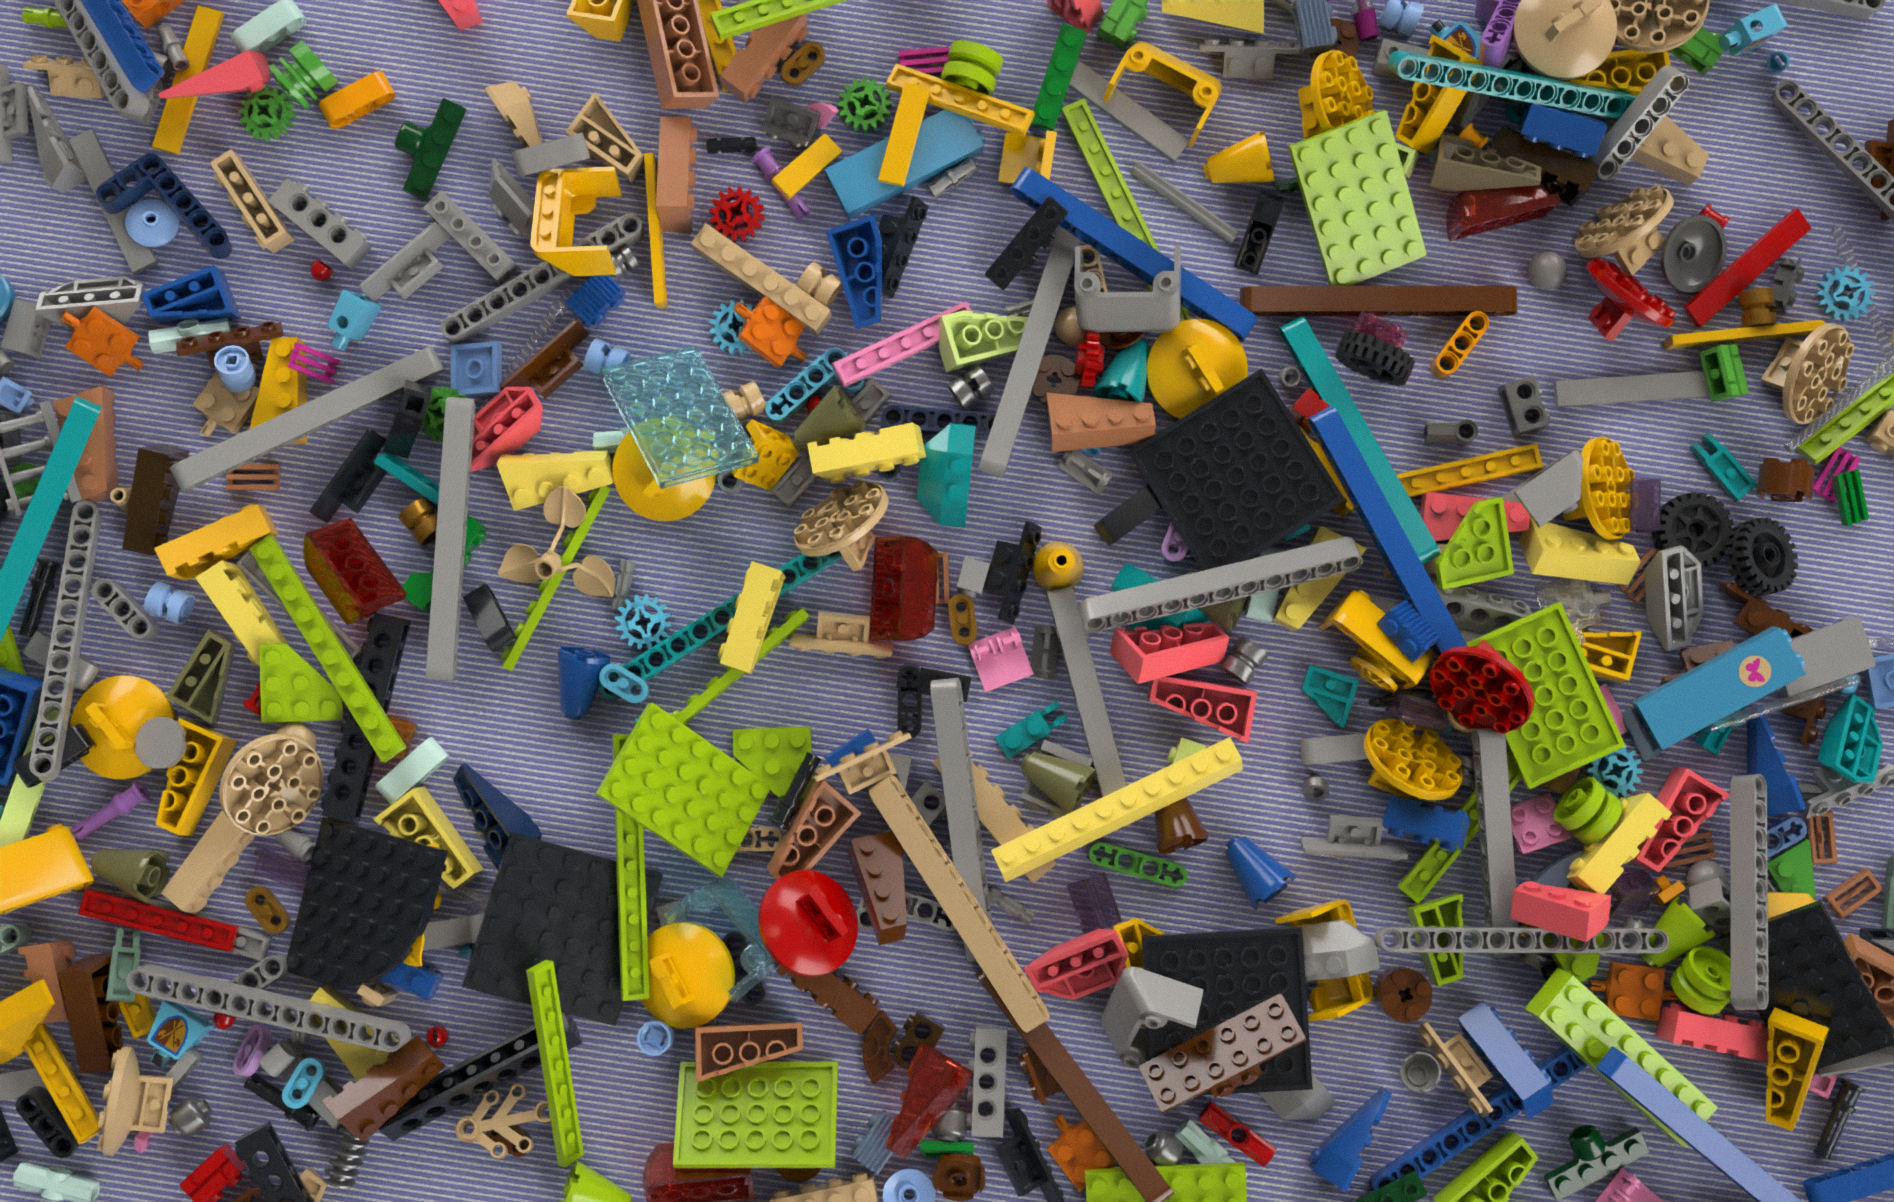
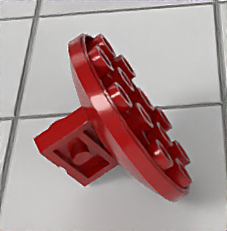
(1624, 300)
(1482, 688)
(808, 923)

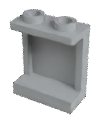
(1034, 796)

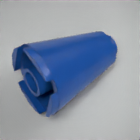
(579, 679)
(1256, 870)

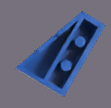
(1561, 129)
(197, 296)
(1426, 823)

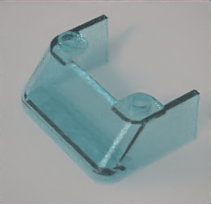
(744, 915)

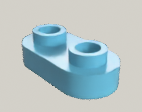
(624, 684)
(304, 1081)

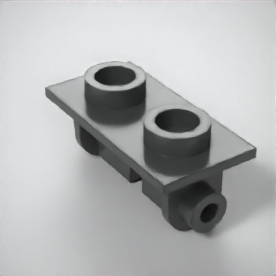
(1789, 275)
(1044, 652)

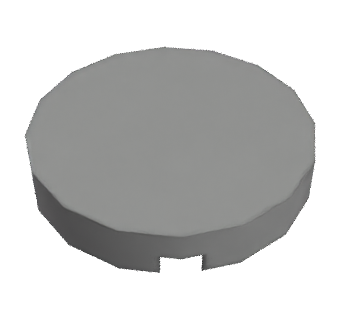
(160, 743)

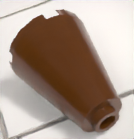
(1178, 827)

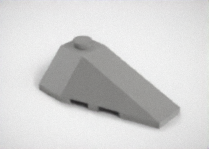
(54, 150)

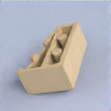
(607, 139)

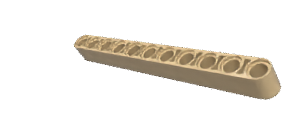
(959, 903)

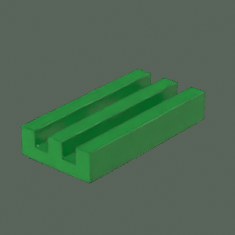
(1854, 497)
(937, 1148)

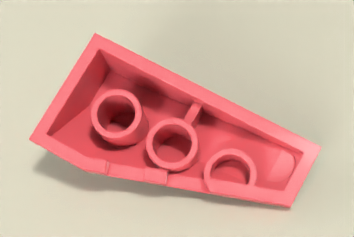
(239, 74)

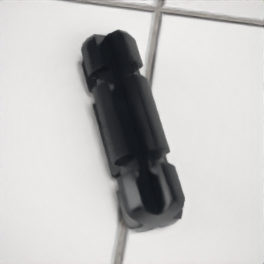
(731, 145)

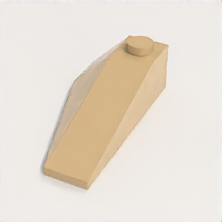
(517, 111)

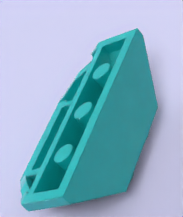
(947, 474)
(1133, 577)
(1852, 742)

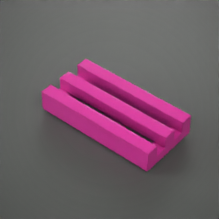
(927, 52)
(329, 369)
(1846, 456)

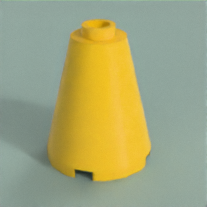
(1242, 162)
(1050, 573)

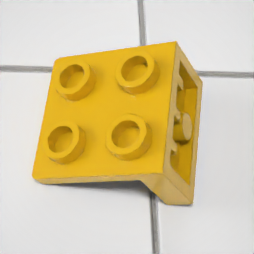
(1026, 152)
(775, 456)

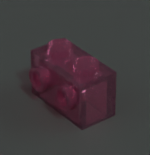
(1372, 325)

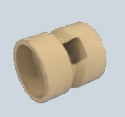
(819, 285)
(746, 401)

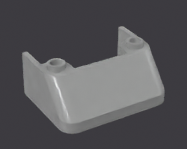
(1128, 310)
(1550, 489)
(1147, 1000)

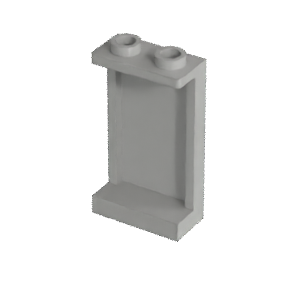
(1830, 654)

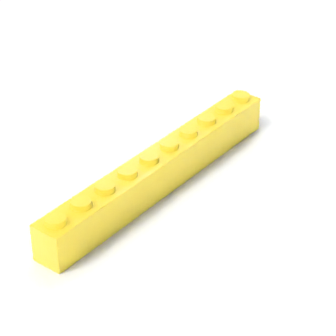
(1117, 809)

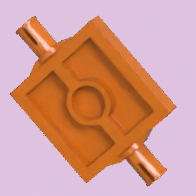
(770, 332)
(102, 341)
(1634, 990)
(1078, 1150)

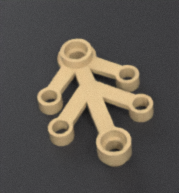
(500, 1122)

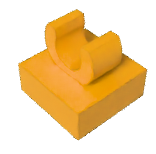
(1667, 890)

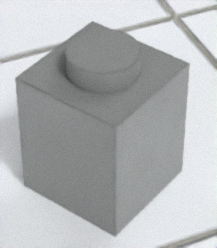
(972, 577)

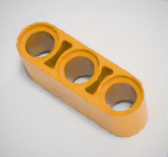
(357, 100)
(1467, 336)

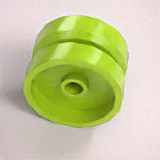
(972, 66)
(1588, 810)
(1703, 980)

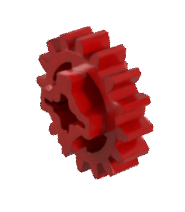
(746, 220)
(1089, 359)

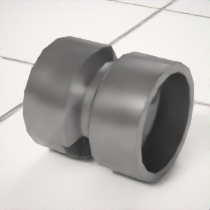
(963, 392)
(1243, 662)

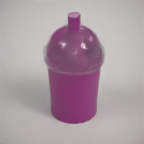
(1365, 20)

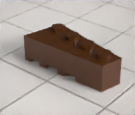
(840, 996)
(89, 1015)

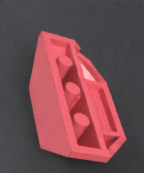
(505, 425)
(1079, 965)

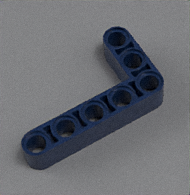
(173, 198)
(931, 427)

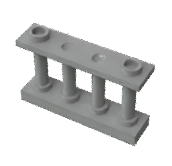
(43, 417)

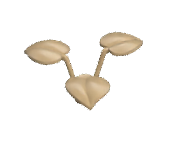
(522, 561)

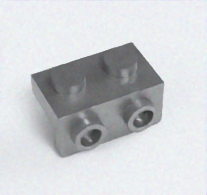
(790, 122)

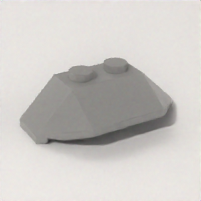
(511, 200)
(114, 296)
(1674, 596)
(1337, 950)
(1300, 1103)

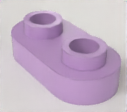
(1173, 537)
(252, 1050)

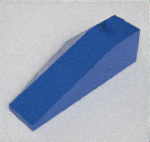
(859, 264)
(1765, 759)
(1339, 1153)

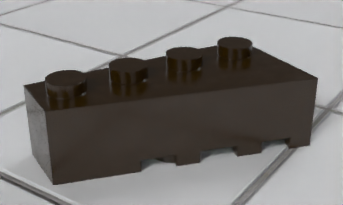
(1559, 171)
(152, 498)

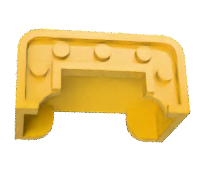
(41, 868)

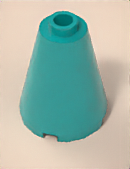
(1126, 374)

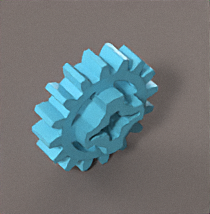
(1841, 284)
(727, 329)
(654, 618)
(1618, 779)

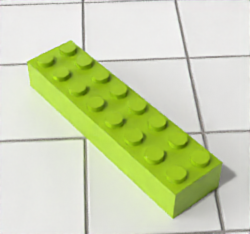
(1592, 1028)

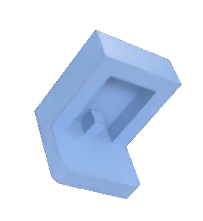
(14, 396)

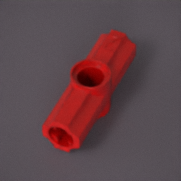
(1250, 1143)

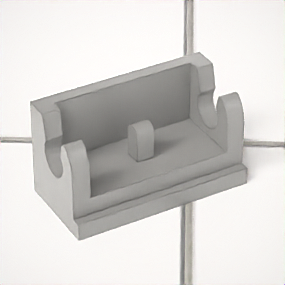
(25, 330)

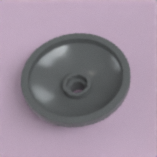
(1693, 253)

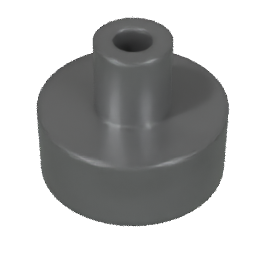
(1315, 787)

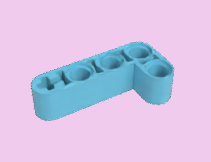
(810, 389)

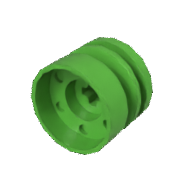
(303, 74)

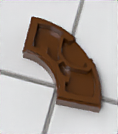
(876, 1046)

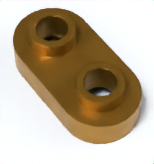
(800, 63)
(962, 619)
(266, 912)

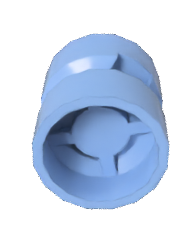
(1401, 15)
(602, 355)
(235, 368)
(166, 602)
(655, 1037)

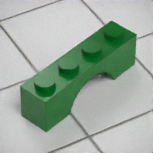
(1058, 77)
(419, 585)

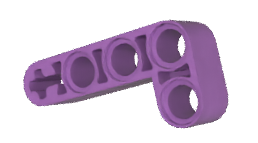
(1499, 30)

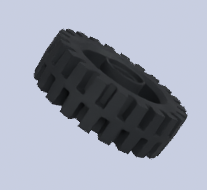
(1375, 358)
(1708, 519)
(1761, 556)

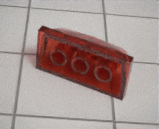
(1497, 208)
(350, 571)
(903, 589)
(672, 1184)

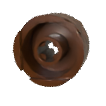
(1785, 480)
(1399, 1008)

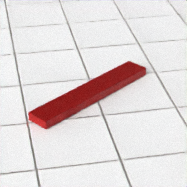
(1747, 267)
(158, 920)

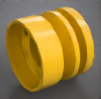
(1374, 671)

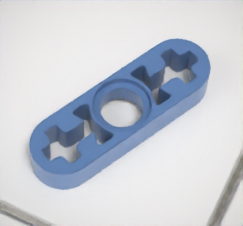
(1790, 838)

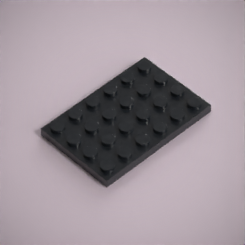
(1820, 982)

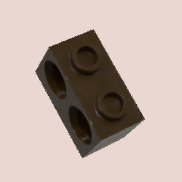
(911, 1039)

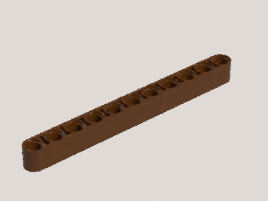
(1379, 300)
(1090, 1105)

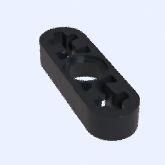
(903, 682)

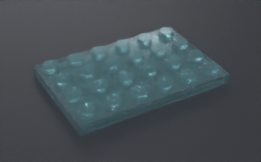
(679, 416)

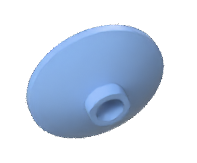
(151, 234)
(908, 1179)

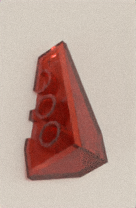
(931, 1091)

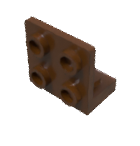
(1042, 1083)

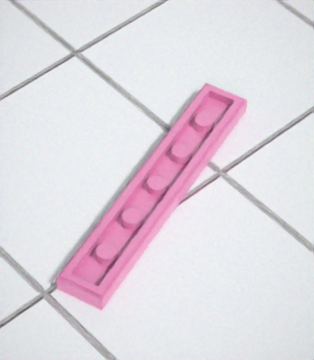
(892, 349)

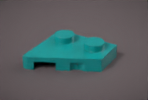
(1330, 692)

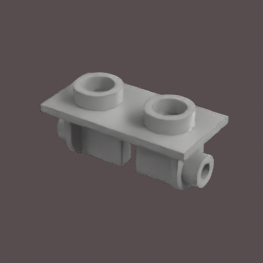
(1085, 470)

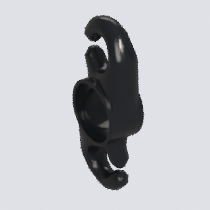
(1387, 700)

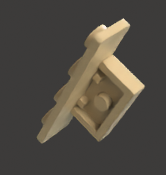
(68, 76)
(842, 634)
(864, 768)
(1462, 1064)

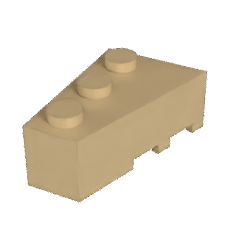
(1672, 153)

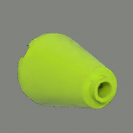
(1684, 932)
(589, 1186)

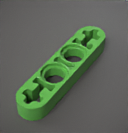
(1138, 861)

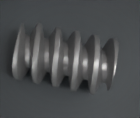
(347, 1160)

